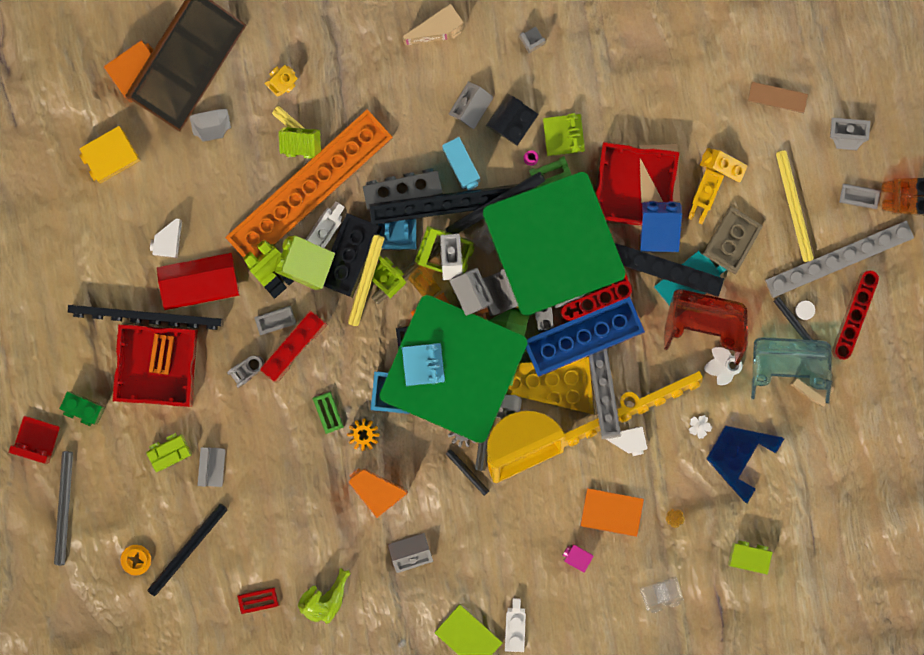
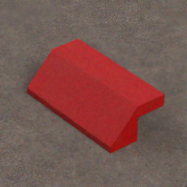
(197, 281)

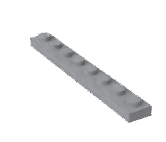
(839, 259)

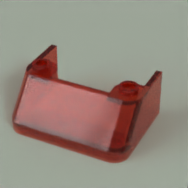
(709, 316)

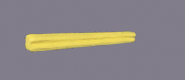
(794, 206)

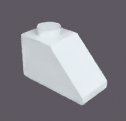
(167, 240)
(451, 256)
(631, 441)

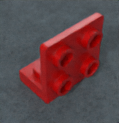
(35, 440)

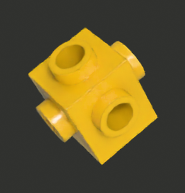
(281, 80)

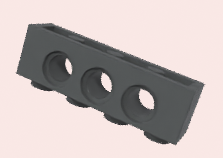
(428, 175)

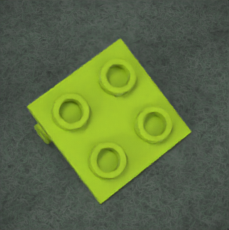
(564, 134)

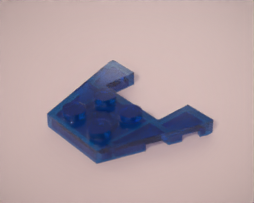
(733, 452)

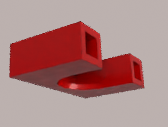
(287, 352)

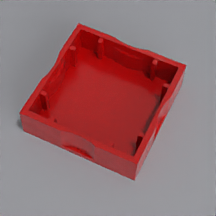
(621, 180)
(132, 377)

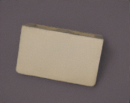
(816, 395)

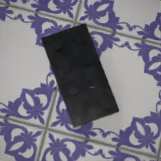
(350, 254)

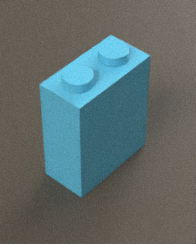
(461, 164)

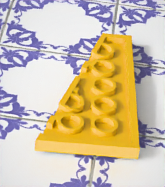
(563, 387)

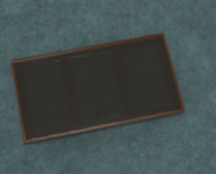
(185, 61)

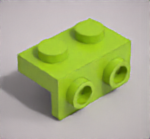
(387, 277)

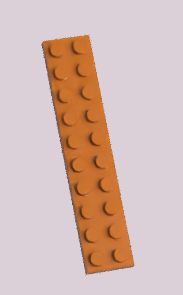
(311, 185)

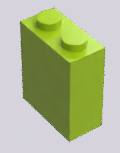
(304, 262)

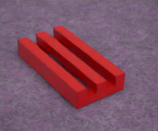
(274, 597)

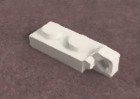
(326, 225)
(515, 627)

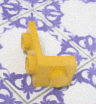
(723, 164)

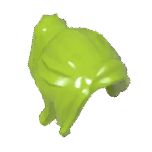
(326, 606)

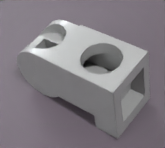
(544, 319)

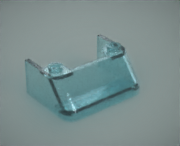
(792, 359)

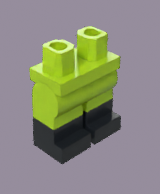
(264, 267)

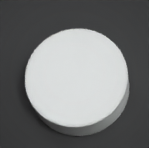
(805, 310)

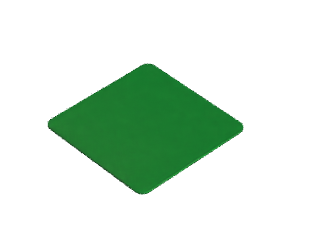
(554, 243)
(476, 365)

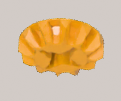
(127, 563)

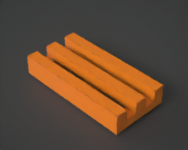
(162, 348)

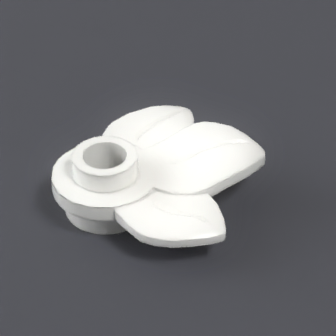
(720, 366)

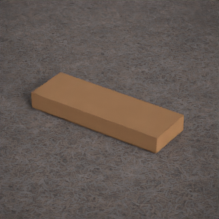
(777, 97)

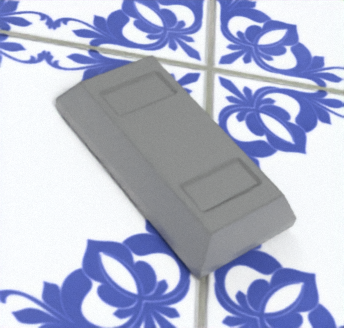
(859, 196)
(275, 320)

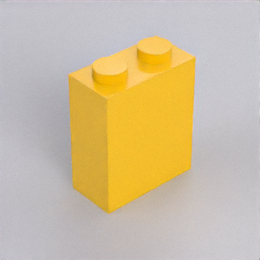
(109, 155)

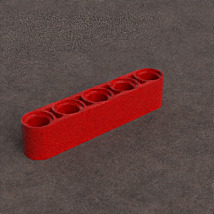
(862, 308)

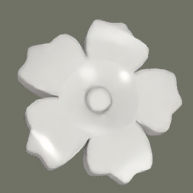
(699, 426)

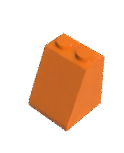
(128, 65)
(376, 491)

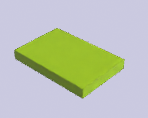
(466, 634)

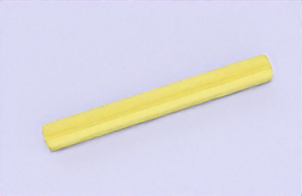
(366, 279)

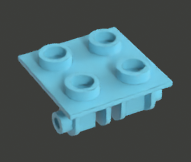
(423, 364)

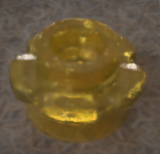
(670, 518)

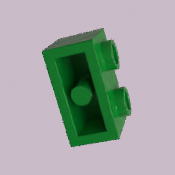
(81, 407)

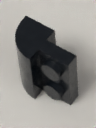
(512, 119)

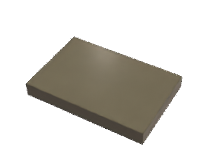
(732, 240)

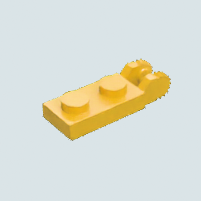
(706, 193)

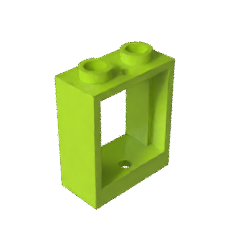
(427, 244)

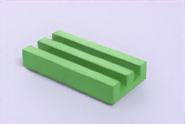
(322, 397)

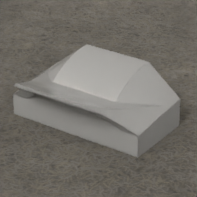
(210, 124)
(849, 133)

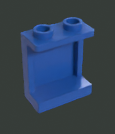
(661, 226)

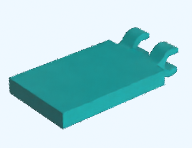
(696, 261)

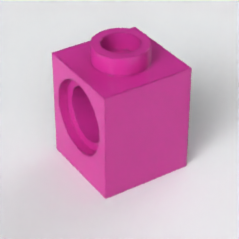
(577, 557)

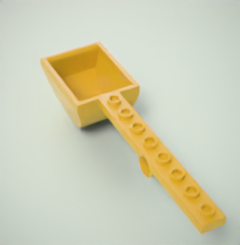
(533, 437)

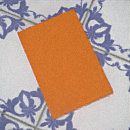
(612, 512)

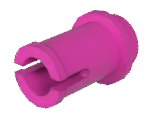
(531, 162)

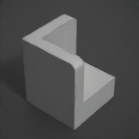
(532, 39)

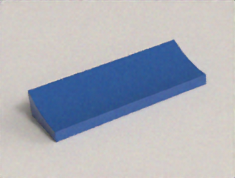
(584, 336)

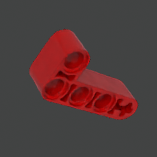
(595, 299)

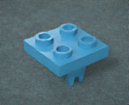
(399, 235)

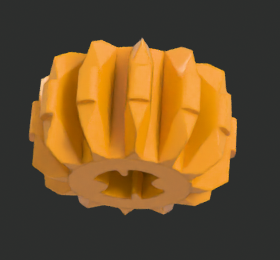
(369, 433)

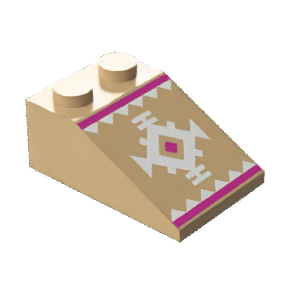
(438, 27)

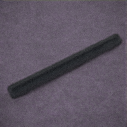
(477, 215)
(186, 551)

